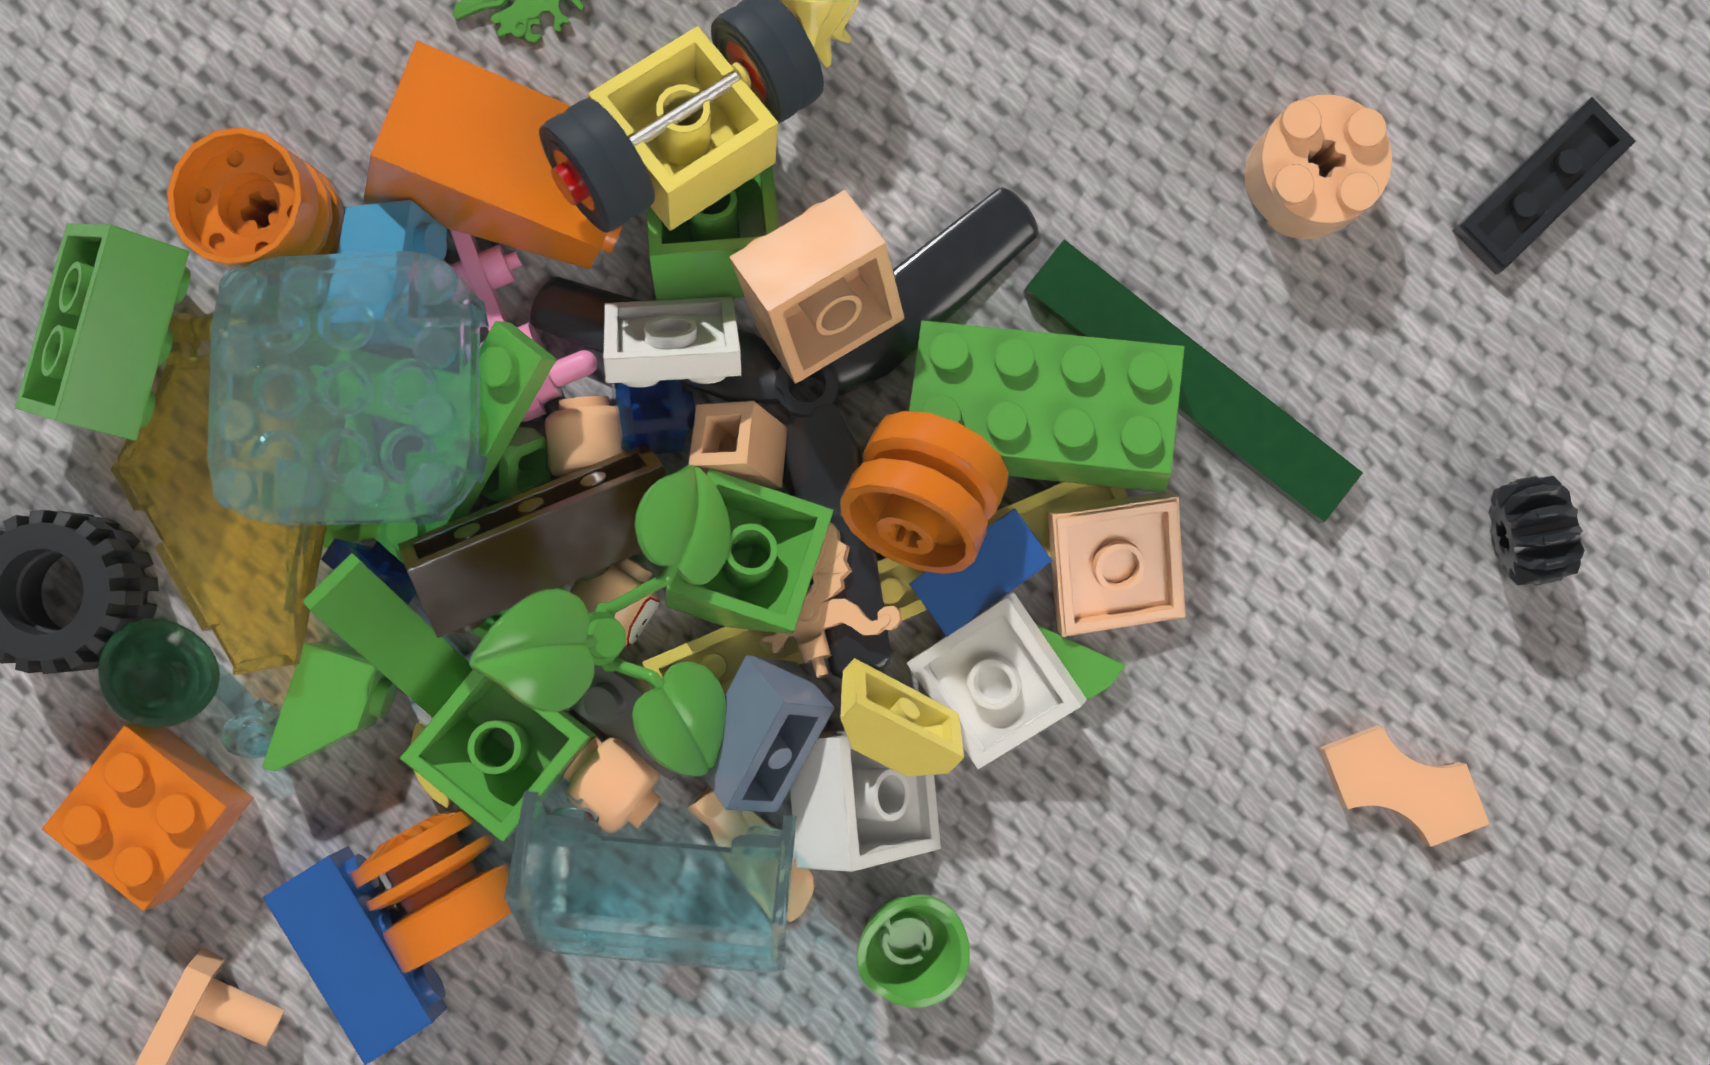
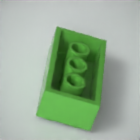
(1056, 401)

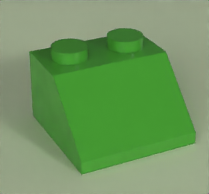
(767, 561)
(492, 749)

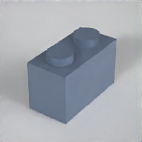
(767, 733)

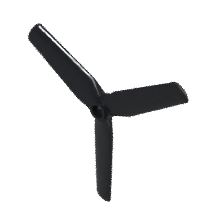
(818, 443)

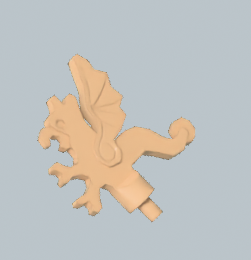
(823, 612)

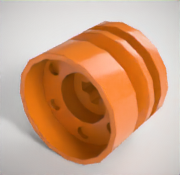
(228, 192)
(437, 887)

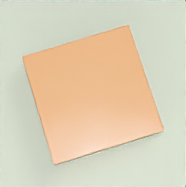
(1116, 563)

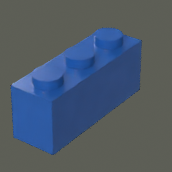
(350, 958)

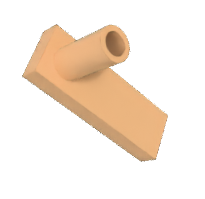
(213, 1001)

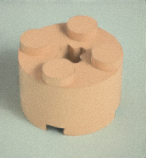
(1345, 143)

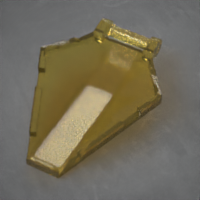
(231, 570)

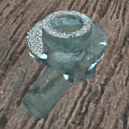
(254, 721)

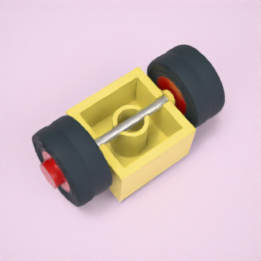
(685, 119)

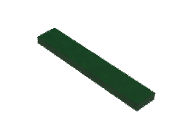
(1210, 392)

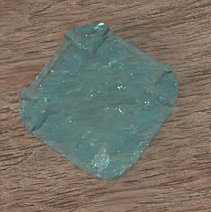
(345, 389)

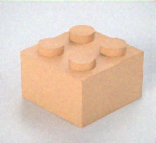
(819, 285)

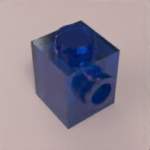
(654, 415)

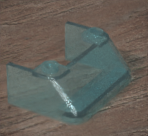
(650, 896)

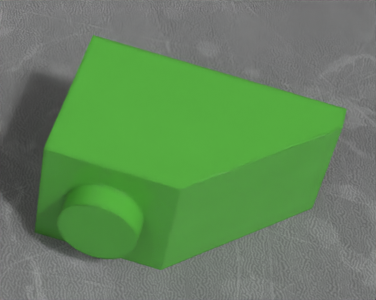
(327, 702)

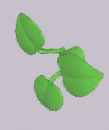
(550, 642)

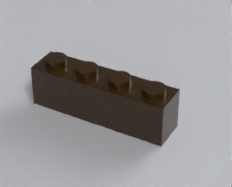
(531, 542)

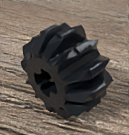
(1536, 530)

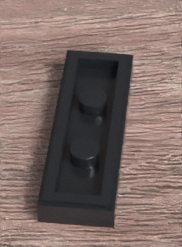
(1544, 186)

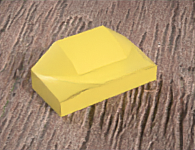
(898, 723)

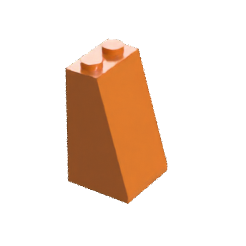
(475, 161)

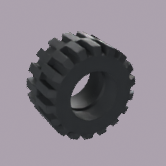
(112, 589)

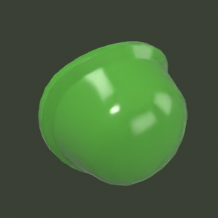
(914, 951)

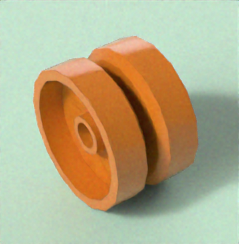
(925, 492)

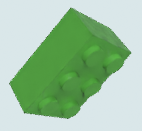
(104, 329)

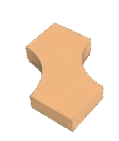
(1433, 799)

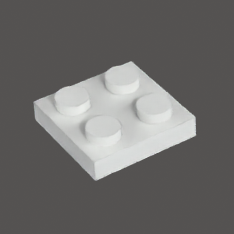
(671, 341)
(998, 680)

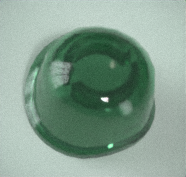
(157, 673)

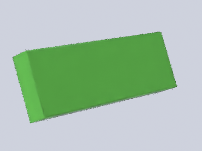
(389, 634)

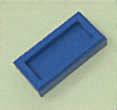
(1003, 562)

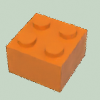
(147, 814)

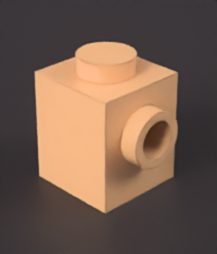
(739, 442)

